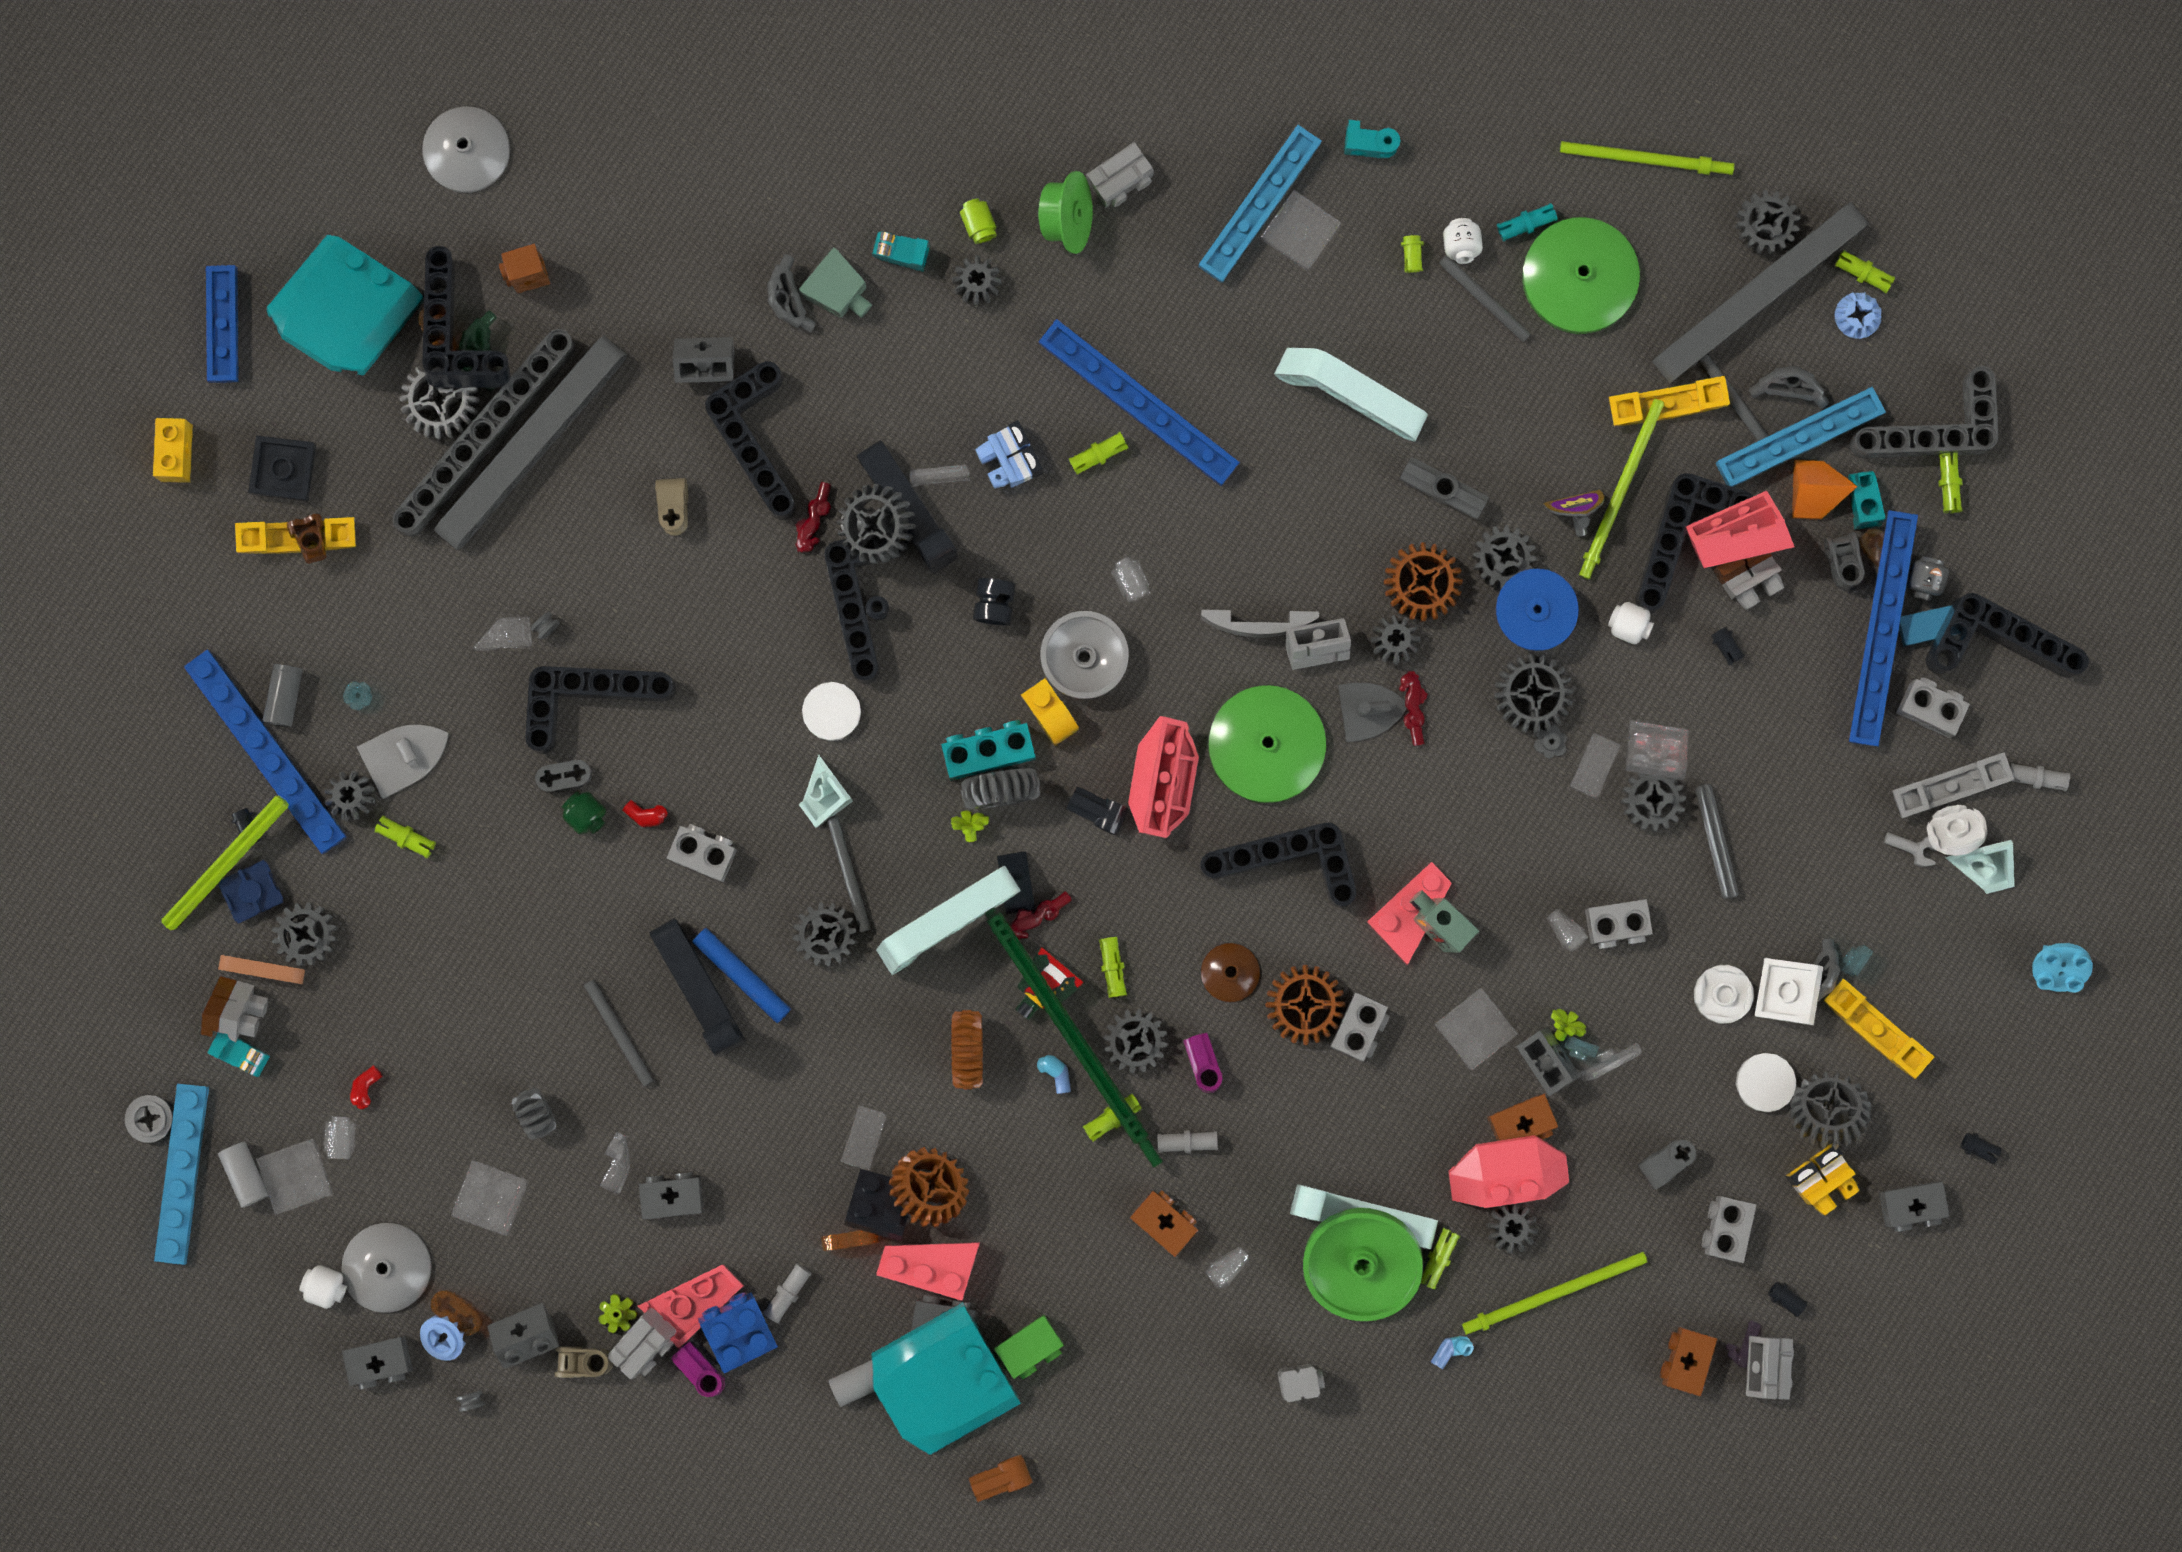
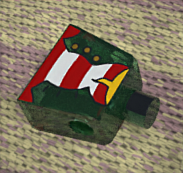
(1057, 975)

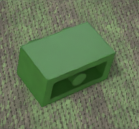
(1029, 1347)

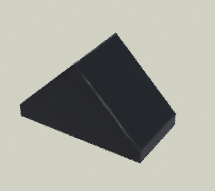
(1018, 868)

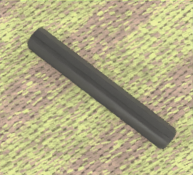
(1717, 841)

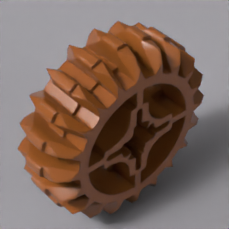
(1430, 593)
(1330, 1004)
(967, 1049)
(945, 1187)

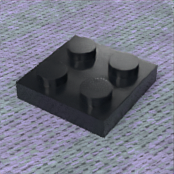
(282, 468)
(874, 1208)

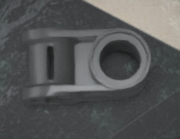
(1844, 554)
(1663, 1166)

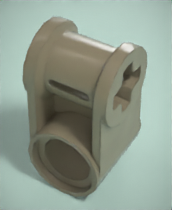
(672, 500)
(576, 1362)

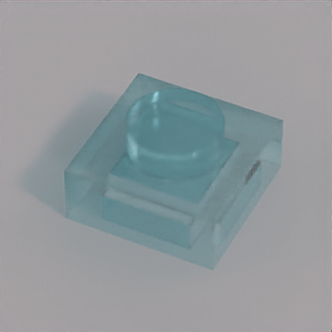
(1856, 959)
(1580, 1049)

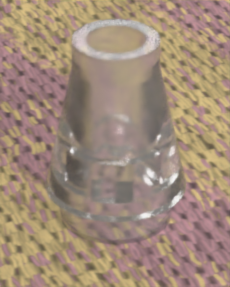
(1568, 932)
(1226, 1268)

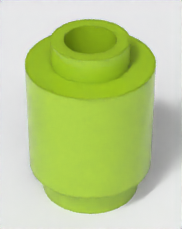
(978, 221)

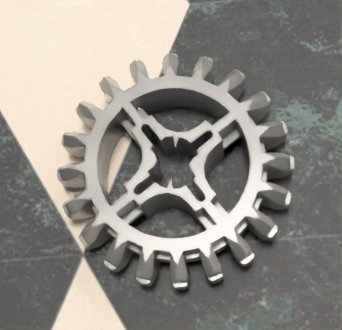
(426, 402)

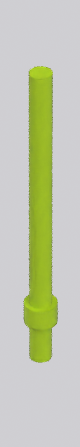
(1703, 165)

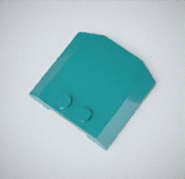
(343, 307)
(941, 1381)

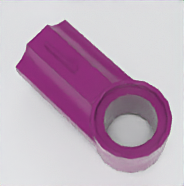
(1202, 1060)
(696, 1368)

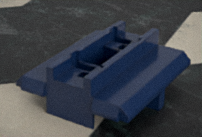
(250, 891)

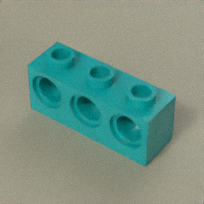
(1002, 758)

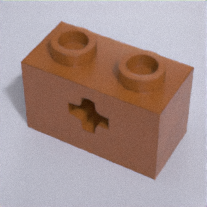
(524, 269)
(1535, 1109)
(1147, 1218)
(1693, 1376)

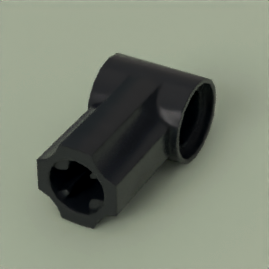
(1102, 812)

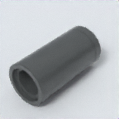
(282, 695)

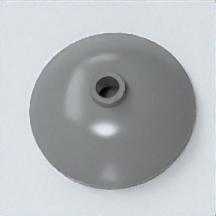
(478, 163)
(1090, 634)
(406, 1262)

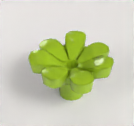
(969, 824)
(1567, 1024)
(622, 1308)

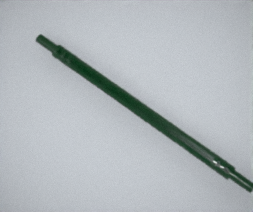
(1071, 1034)

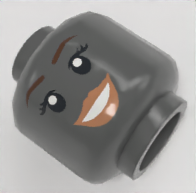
(1927, 578)

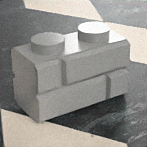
(1120, 176)
(1318, 643)
(642, 1343)
(1769, 1367)
(1300, 1382)

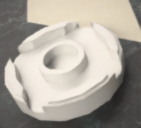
(831, 711)
(1957, 830)
(1723, 994)
(1766, 1082)

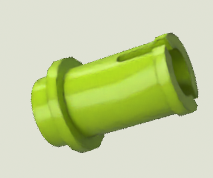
(1412, 253)

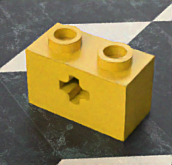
(172, 450)

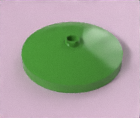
(1576, 301)
(1259, 771)
(1365, 1287)

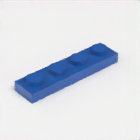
(222, 323)

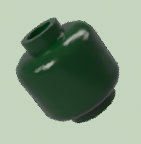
(584, 813)

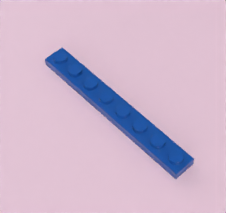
(1138, 402)
(1883, 628)
(265, 751)

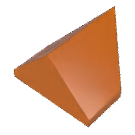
(1817, 489)

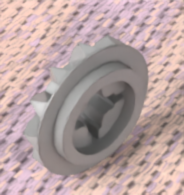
(137, 1111)

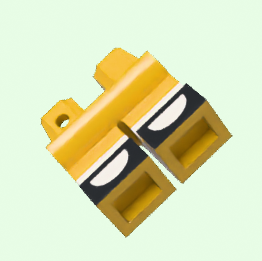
(1822, 1175)

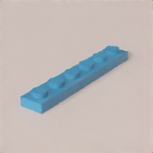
(1259, 203)
(1800, 437)
(181, 1174)

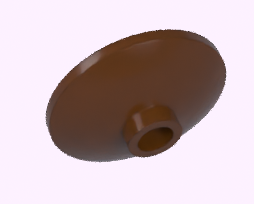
(1214, 974)

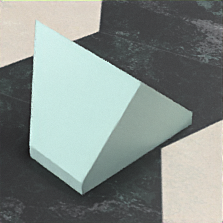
(823, 795)
(1988, 866)

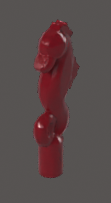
(807, 528)
(1414, 696)
(1047, 909)

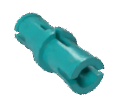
(1527, 222)

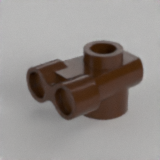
(308, 533)

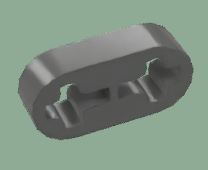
(563, 769)

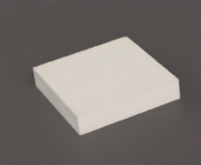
(1789, 991)

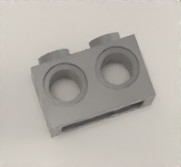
(1931, 715)
(699, 858)
(1617, 916)
(1352, 1024)
(1737, 1231)

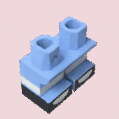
(1014, 455)

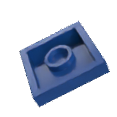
(737, 1331)

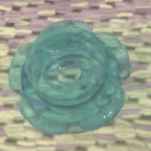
(350, 692)

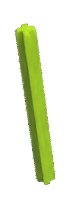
(225, 862)

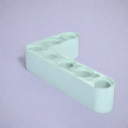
(1321, 370)
(946, 919)
(1320, 1205)

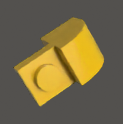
(1050, 712)

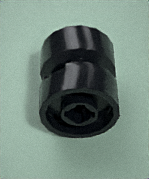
(994, 601)

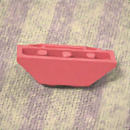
(1163, 777)
(1508, 1172)

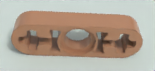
(261, 969)

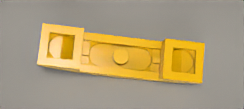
(1678, 401)
(275, 537)
(1878, 1030)

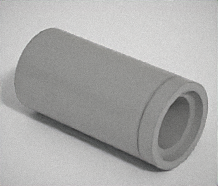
(243, 1174)
(853, 1384)

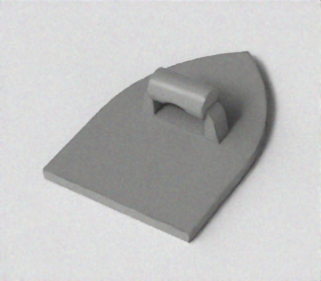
(402, 756)

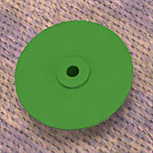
(1067, 212)

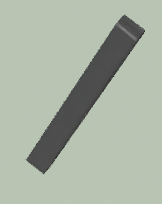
(1760, 292)
(530, 443)
(482, 447)

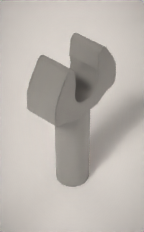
(1911, 847)

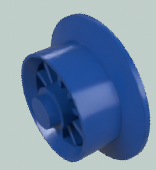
(1537, 609)

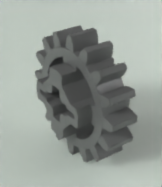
(1763, 211)
(1491, 550)
(1653, 813)
(818, 923)
(298, 944)
(1122, 1034)

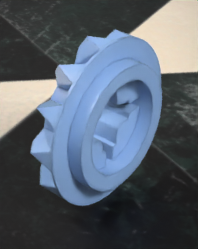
(1851, 326)
(431, 1332)

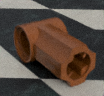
(1007, 1476)

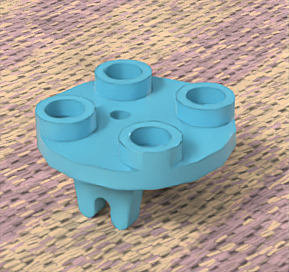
(2062, 967)

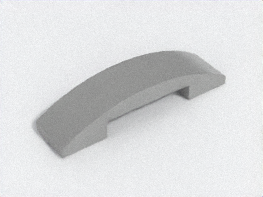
(1222, 620)
(1953, 785)

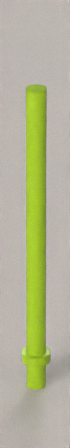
(1592, 557)
(1484, 1321)

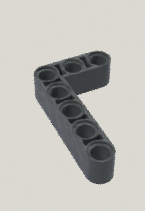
(1938, 433)

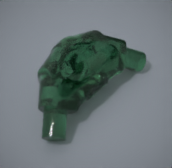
(477, 337)

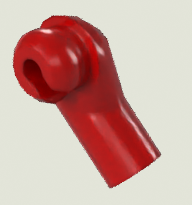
(646, 817)
(360, 1087)

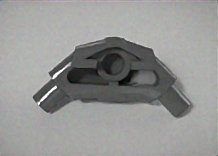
(785, 297)
(1791, 383)
(1829, 961)

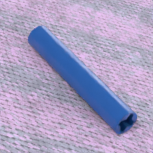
(741, 975)

